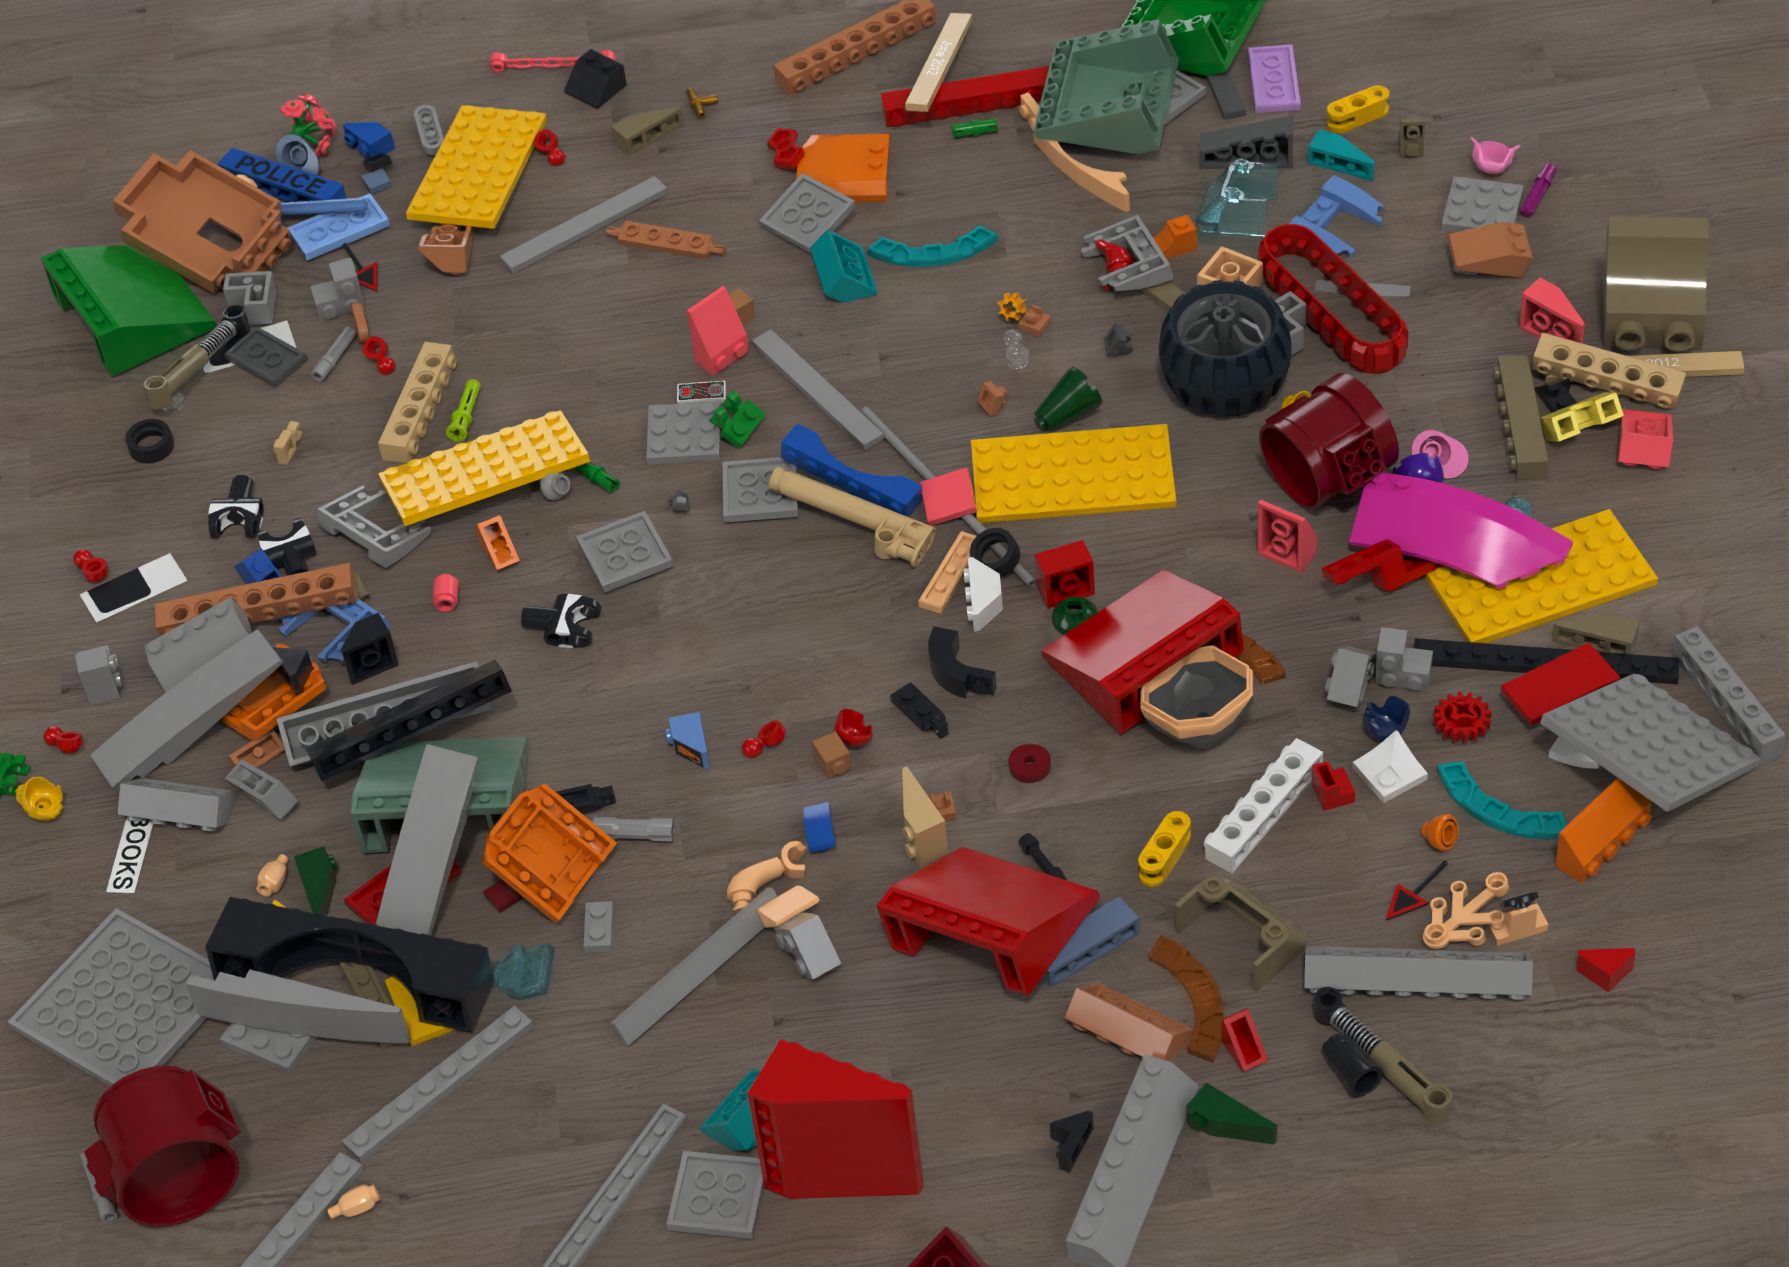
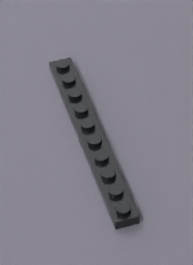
(1524, 659)

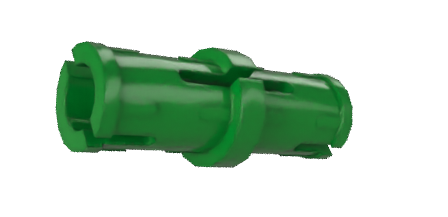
(974, 128)
(599, 476)

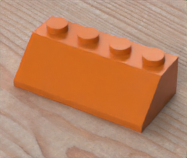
(1601, 830)

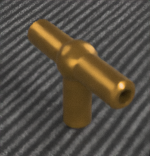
(698, 103)

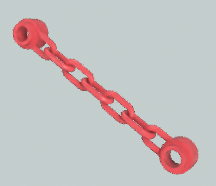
(499, 61)

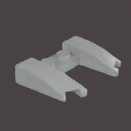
(1151, 265)
(347, 516)

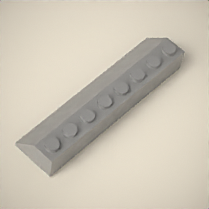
(321, 722)
(1419, 971)
(1131, 1165)

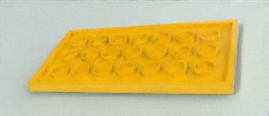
(477, 167)
(483, 467)
(1073, 473)
(1596, 571)

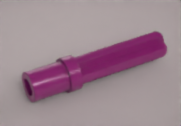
(1538, 190)

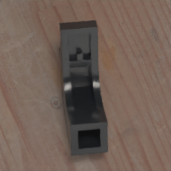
(951, 673)

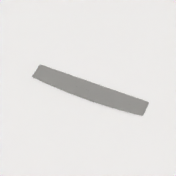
(1380, 289)

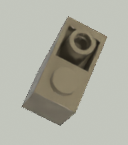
(1411, 137)

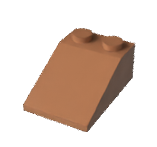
(1492, 249)

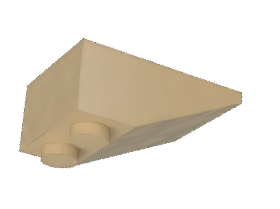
(923, 823)

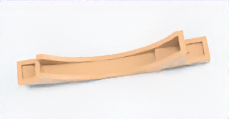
(1101, 183)

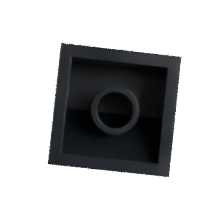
(595, 79)
(368, 649)

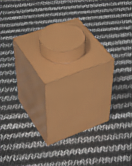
(743, 304)
(831, 755)

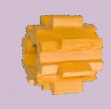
(1018, 303)

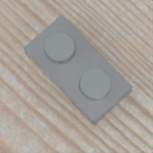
(598, 927)

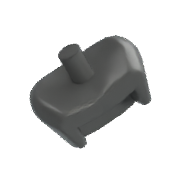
(680, 501)

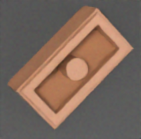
(259, 751)

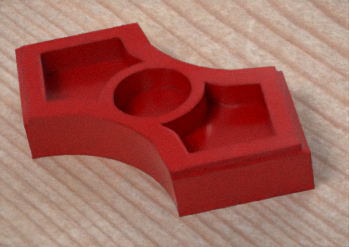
(787, 153)

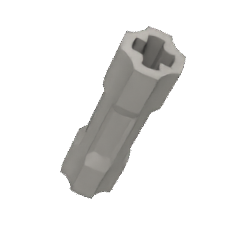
(653, 829)

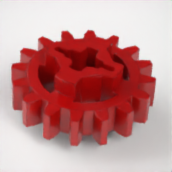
(1462, 717)

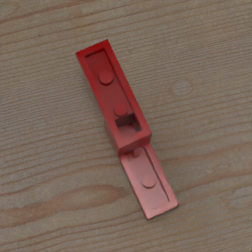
(1384, 562)

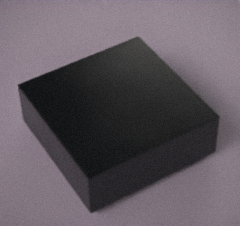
(377, 162)

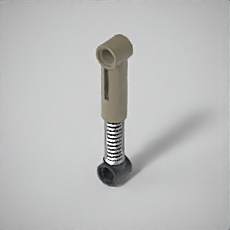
(162, 387)
(1394, 1064)

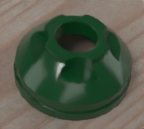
(1066, 620)

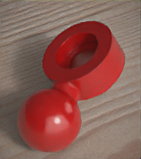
(555, 156)
(385, 364)
(93, 568)
(769, 735)
(67, 741)

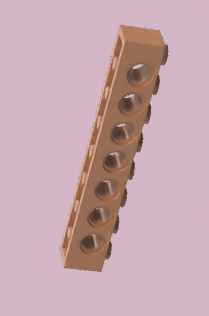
(853, 44)
(268, 598)

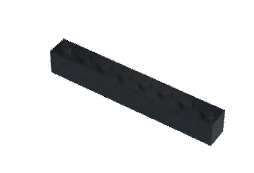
(408, 720)

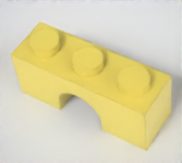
(1580, 415)

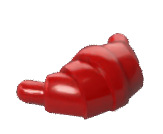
(1116, 257)

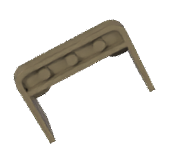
(1277, 931)

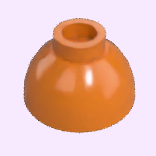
(1441, 832)

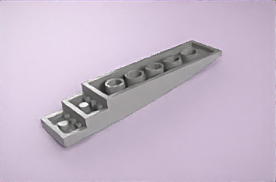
(186, 711)
(428, 840)
(296, 1008)

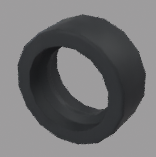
(151, 453)
(992, 536)

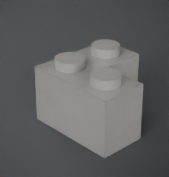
(254, 292)
(336, 296)
(1295, 314)
(1401, 665)
(98, 674)
(1350, 675)
(810, 944)

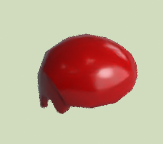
(851, 728)

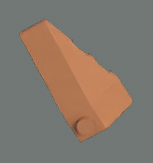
(448, 247)

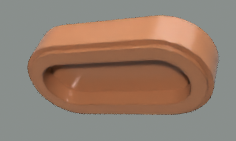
(359, 322)

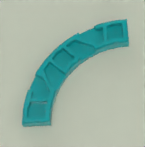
(933, 254)
(1494, 812)

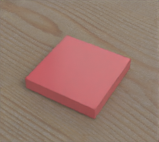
(948, 496)

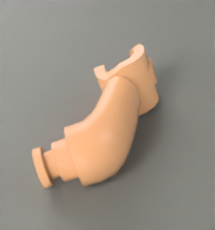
(747, 881)

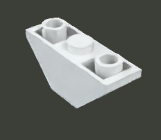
(983, 593)

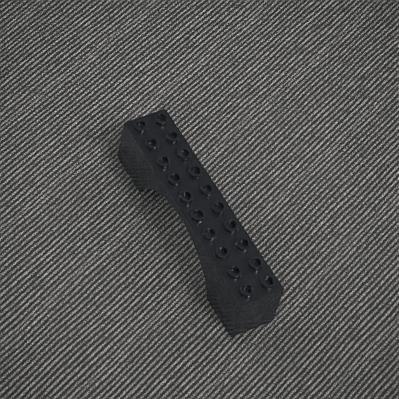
(442, 975)

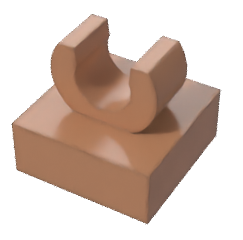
(1034, 321)
(992, 398)
(944, 805)

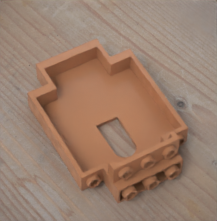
(173, 204)

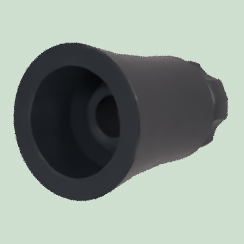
(1353, 1067)

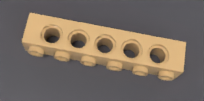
(1620, 366)
(417, 402)

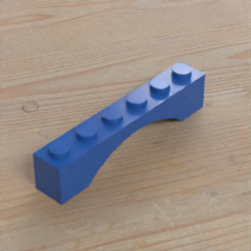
(806, 451)

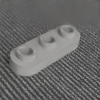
(428, 129)

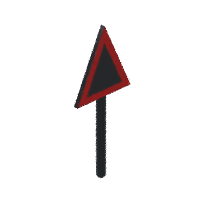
(366, 276)
(1407, 901)

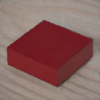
(501, 896)

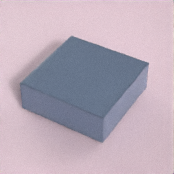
(376, 181)

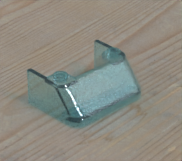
(1228, 203)

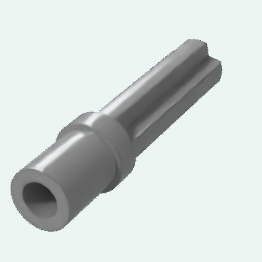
(328, 361)
(104, 1205)

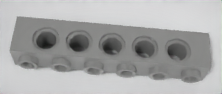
(1728, 695)

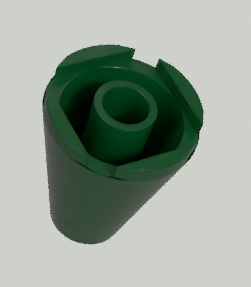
(1067, 401)

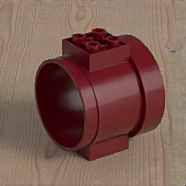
(1329, 442)
(164, 1146)

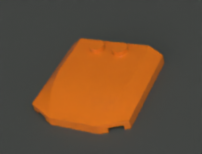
(849, 164)
(271, 700)
(545, 850)

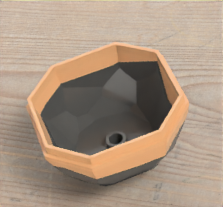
(1199, 697)

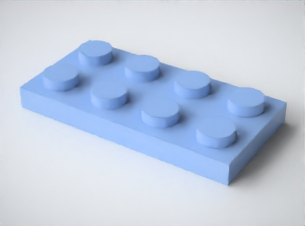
(332, 230)

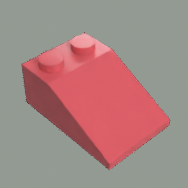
(1549, 312)
(716, 332)
(1645, 438)
(1285, 537)

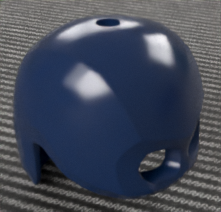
(1387, 719)

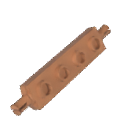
(666, 240)

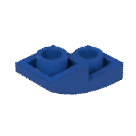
(819, 827)

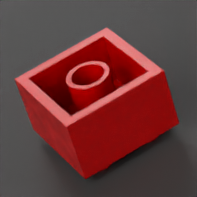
(1064, 573)

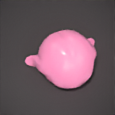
(1492, 156)

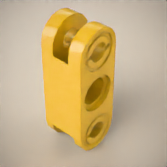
(1357, 109)
(1164, 848)

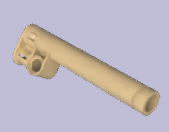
(894, 534)

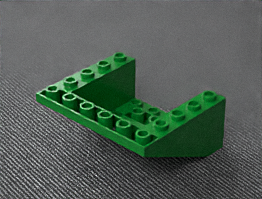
(1201, 31)
(126, 301)

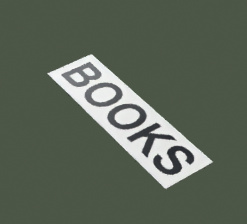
(130, 856)

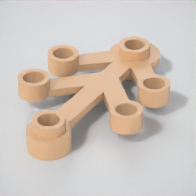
(1465, 914)

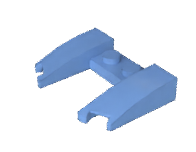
(1335, 197)
(348, 613)

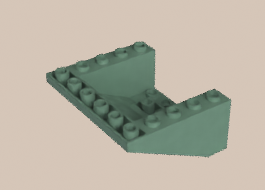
(1109, 89)
(389, 779)

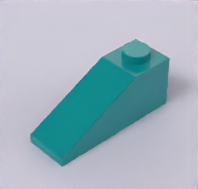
(1338, 154)

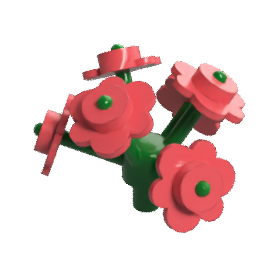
(304, 121)

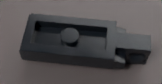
(920, 710)
(588, 798)

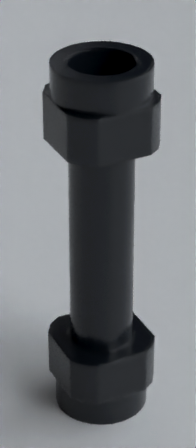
(1030, 845)

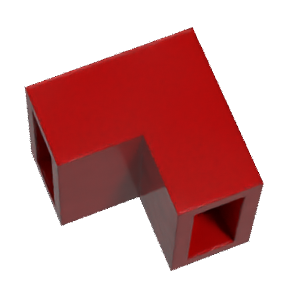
(1332, 786)

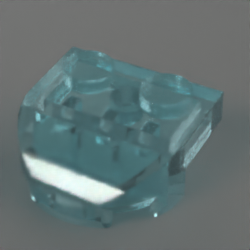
(524, 971)

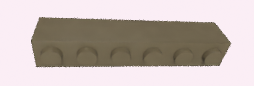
(1521, 417)

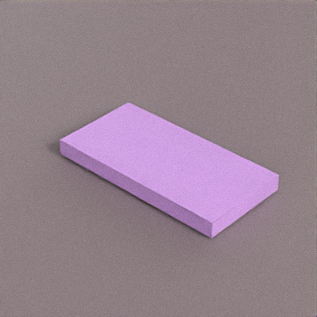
(1274, 78)

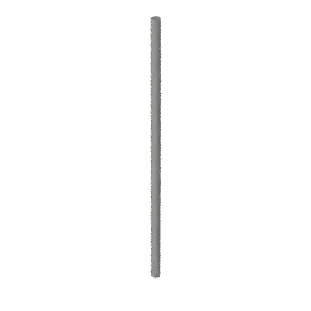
(926, 474)

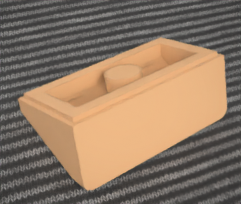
(786, 906)

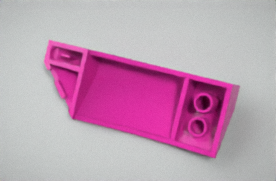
(1455, 529)

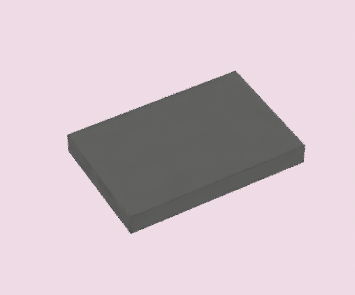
(266, 357)

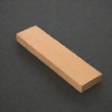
(948, 575)

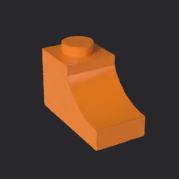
(1177, 237)
(496, 542)

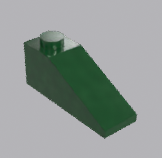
(317, 878)
(1227, 1118)

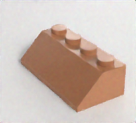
(1126, 1022)

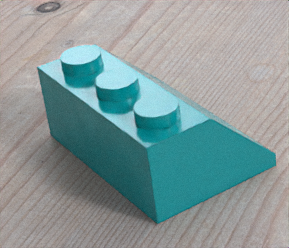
(842, 268)
(732, 1119)

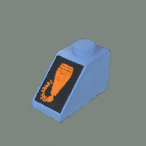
(688, 738)

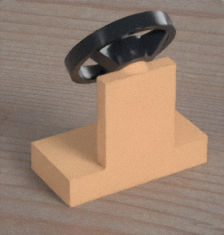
(1521, 922)

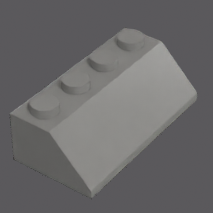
(196, 642)
(176, 803)

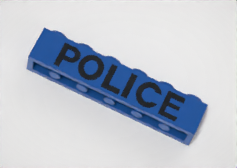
(281, 180)

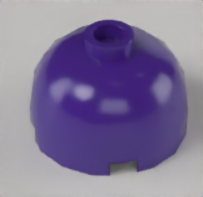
(1421, 467)

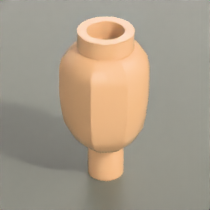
(272, 876)
(355, 1201)

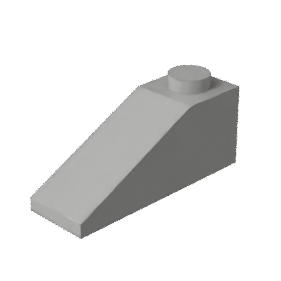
(262, 789)

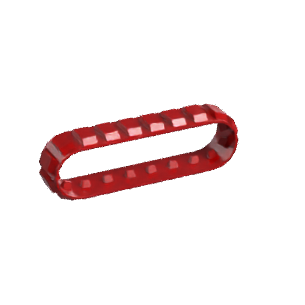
(1362, 355)

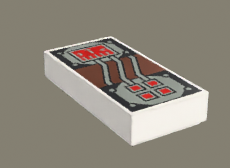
(701, 392)

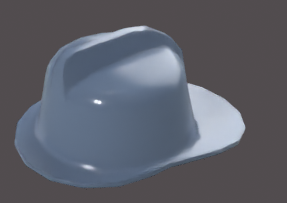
(297, 153)

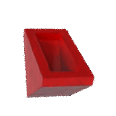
(1605, 966)
(1242, 1040)

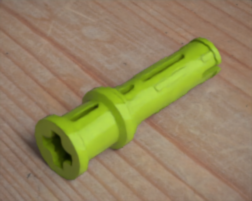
(470, 391)

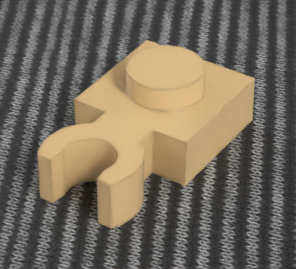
(286, 443)

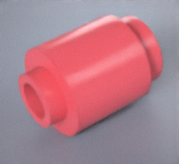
(445, 592)

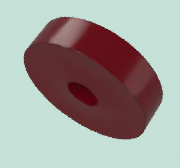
(1032, 754)

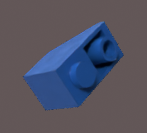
(368, 138)
(257, 568)

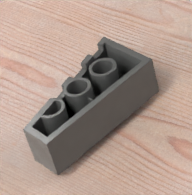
(1257, 142)

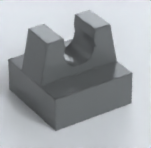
(1117, 341)

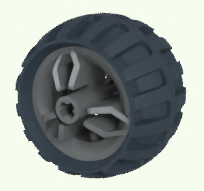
(1225, 348)

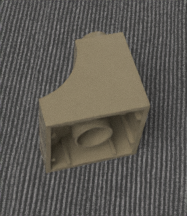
(1655, 283)

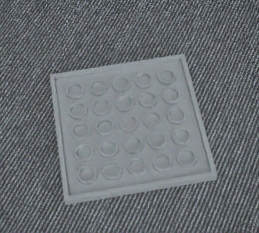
(1651, 741)
(116, 1001)

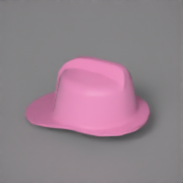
(1450, 451)

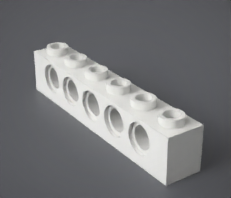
(1262, 806)

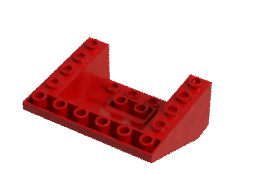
(1140, 640)
(991, 905)
(832, 1128)

